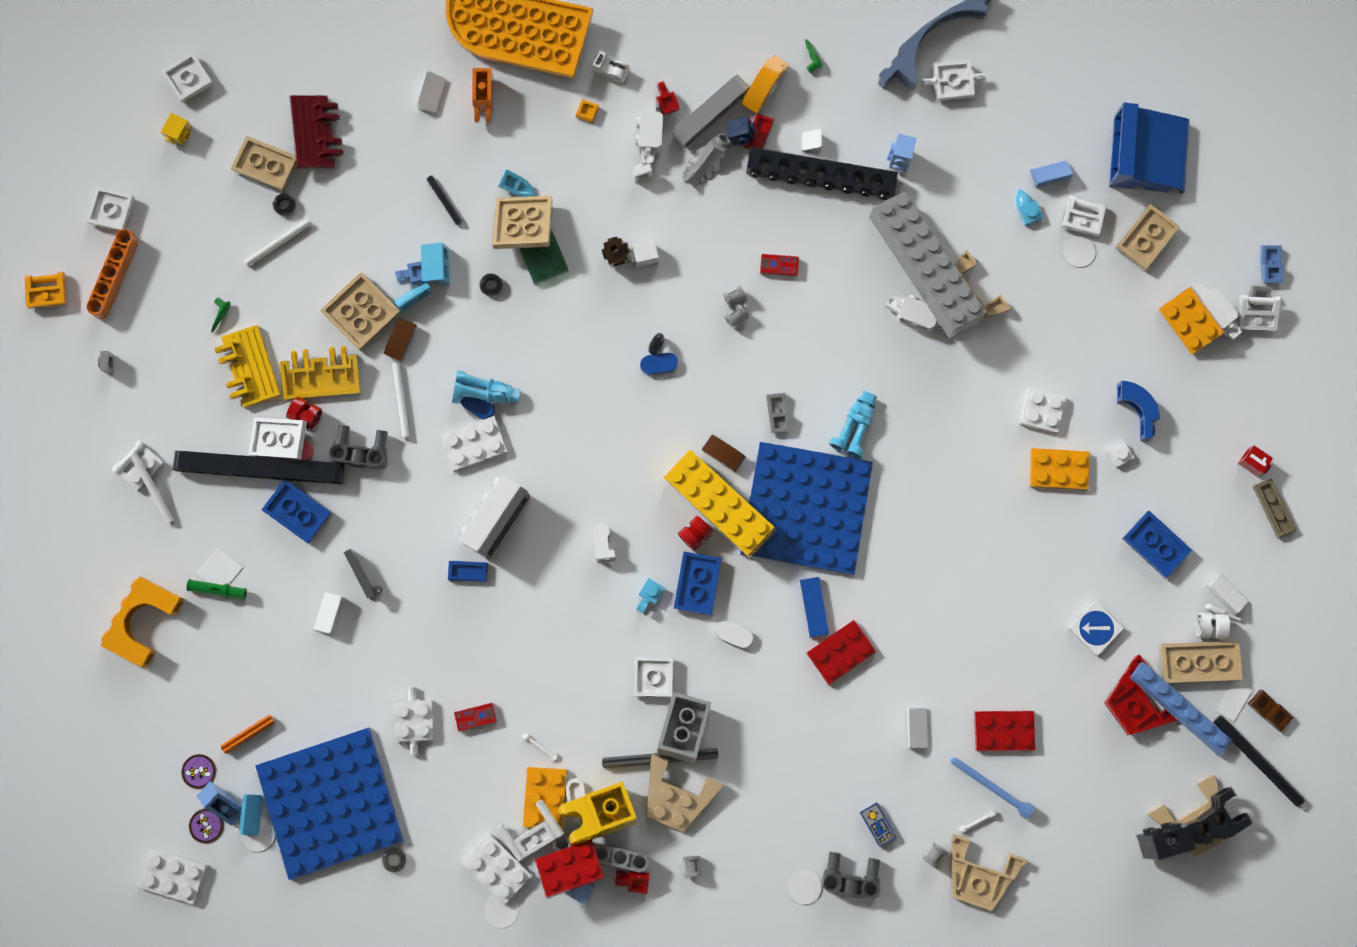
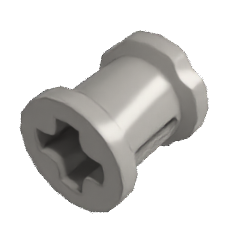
(735, 297)
(736, 316)
(935, 855)
(692, 866)

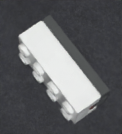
(494, 516)

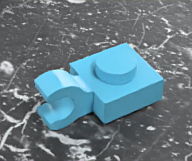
(650, 593)

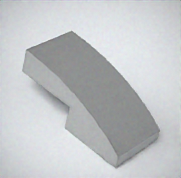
(778, 412)

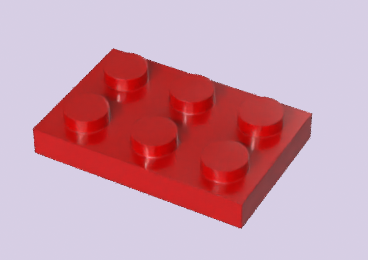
(841, 652)
(1004, 730)
(569, 869)

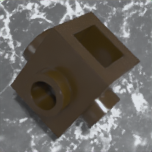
(620, 256)

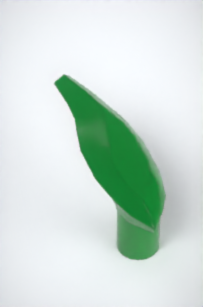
(814, 57)
(224, 307)

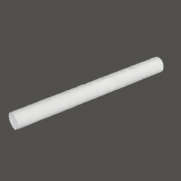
(278, 242)
(400, 400)
(152, 488)

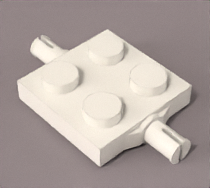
(953, 80)
(412, 720)

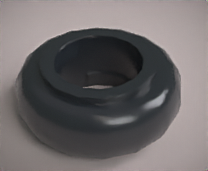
(278, 199)
(493, 292)
(656, 343)

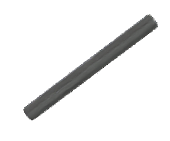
(645, 759)

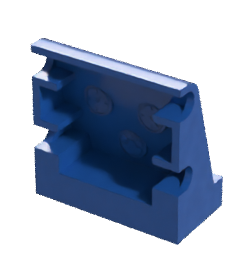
(1149, 149)

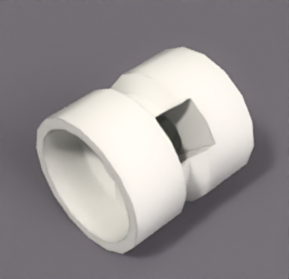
(1215, 626)

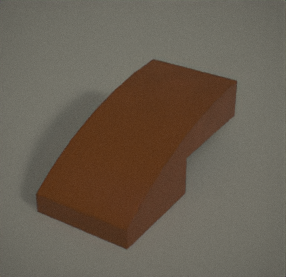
(399, 339)
(724, 453)
(1270, 711)

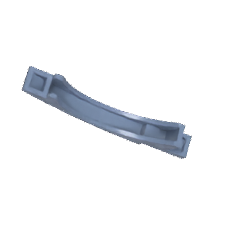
(904, 63)

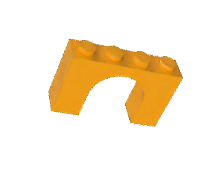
(119, 637)

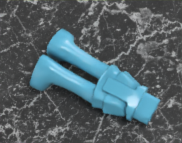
(496, 391)
(860, 414)

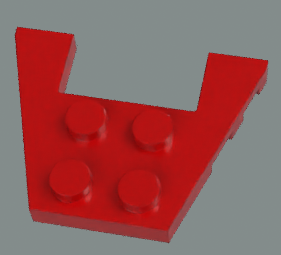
(1132, 706)

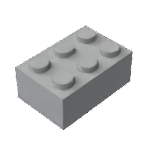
(684, 727)

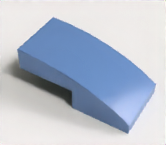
(1271, 263)

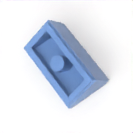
(1051, 173)

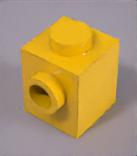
(176, 129)

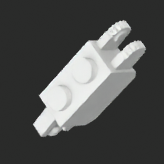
(650, 132)
(1220, 309)
(913, 312)

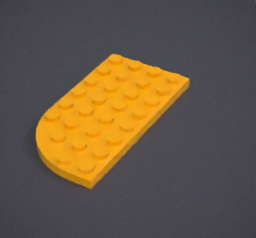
(522, 32)

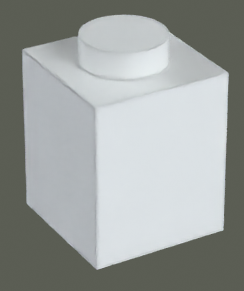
(644, 253)

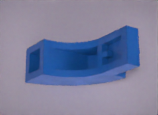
(1143, 403)

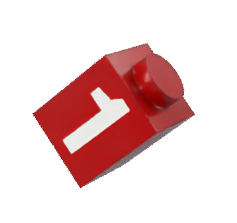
(1256, 461)

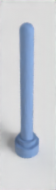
(1024, 809)

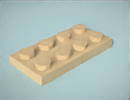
(1201, 662)

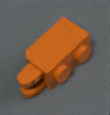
(482, 93)

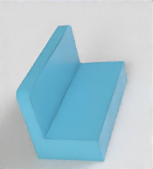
(435, 263)

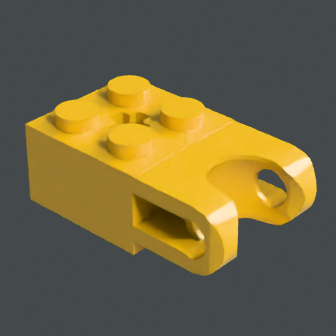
(594, 815)

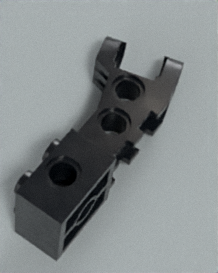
(1180, 837)

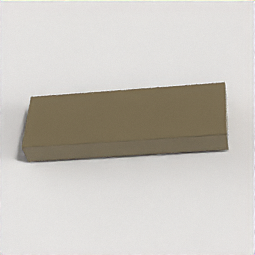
(1274, 508)

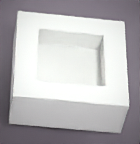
(642, 172)
(1120, 454)

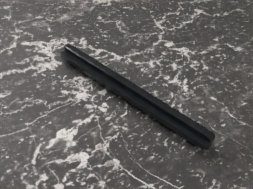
(1264, 766)

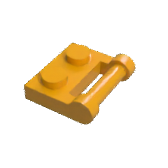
(48, 295)

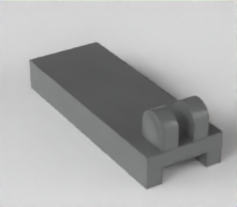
(370, 592)

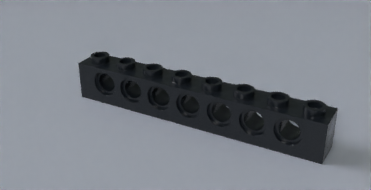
(831, 168)

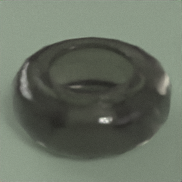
(385, 860)

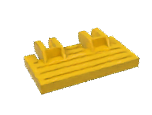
(252, 366)
(319, 378)

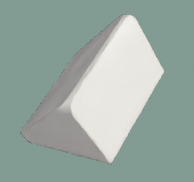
(812, 140)

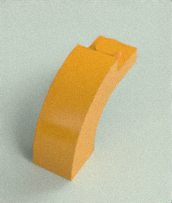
(764, 83)

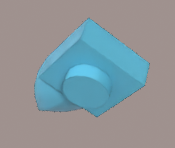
(515, 184)
(1027, 208)

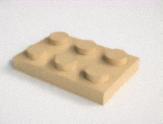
(264, 163)
(1147, 237)

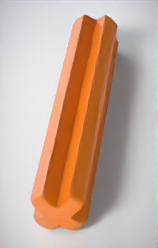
(247, 734)

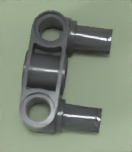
(358, 455)
(849, 884)

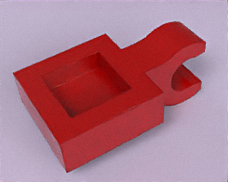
(666, 101)
(636, 881)

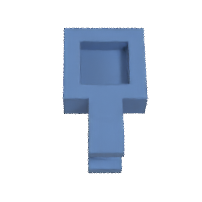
(413, 273)

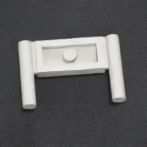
(535, 837)

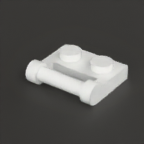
(1083, 221)
(1258, 318)
(150, 461)

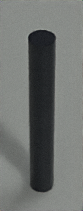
(444, 200)

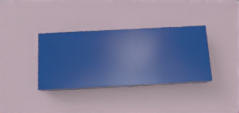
(814, 607)

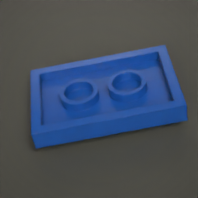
(296, 511)
(1157, 544)
(697, 583)

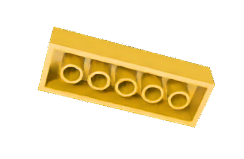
(719, 503)

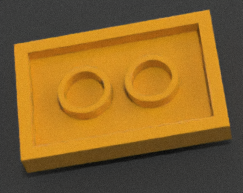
(1191, 320)
(1059, 469)
(544, 785)

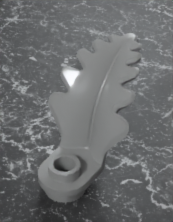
(707, 160)

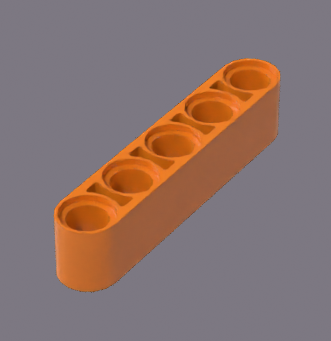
(112, 264)

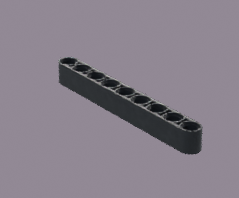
(258, 467)

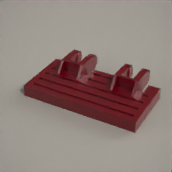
(311, 134)

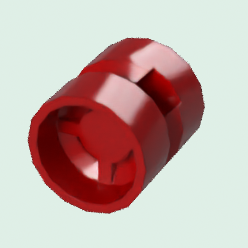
(301, 410)
(695, 533)

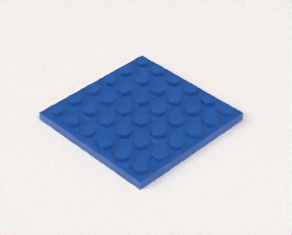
(813, 505)
(329, 803)

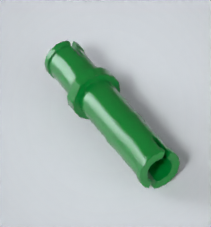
(225, 590)

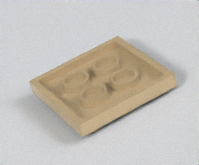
(522, 222)
(360, 311)

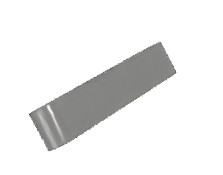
(711, 111)
(611, 853)

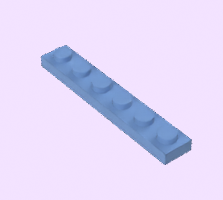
(1180, 708)

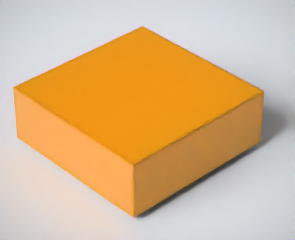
(587, 111)

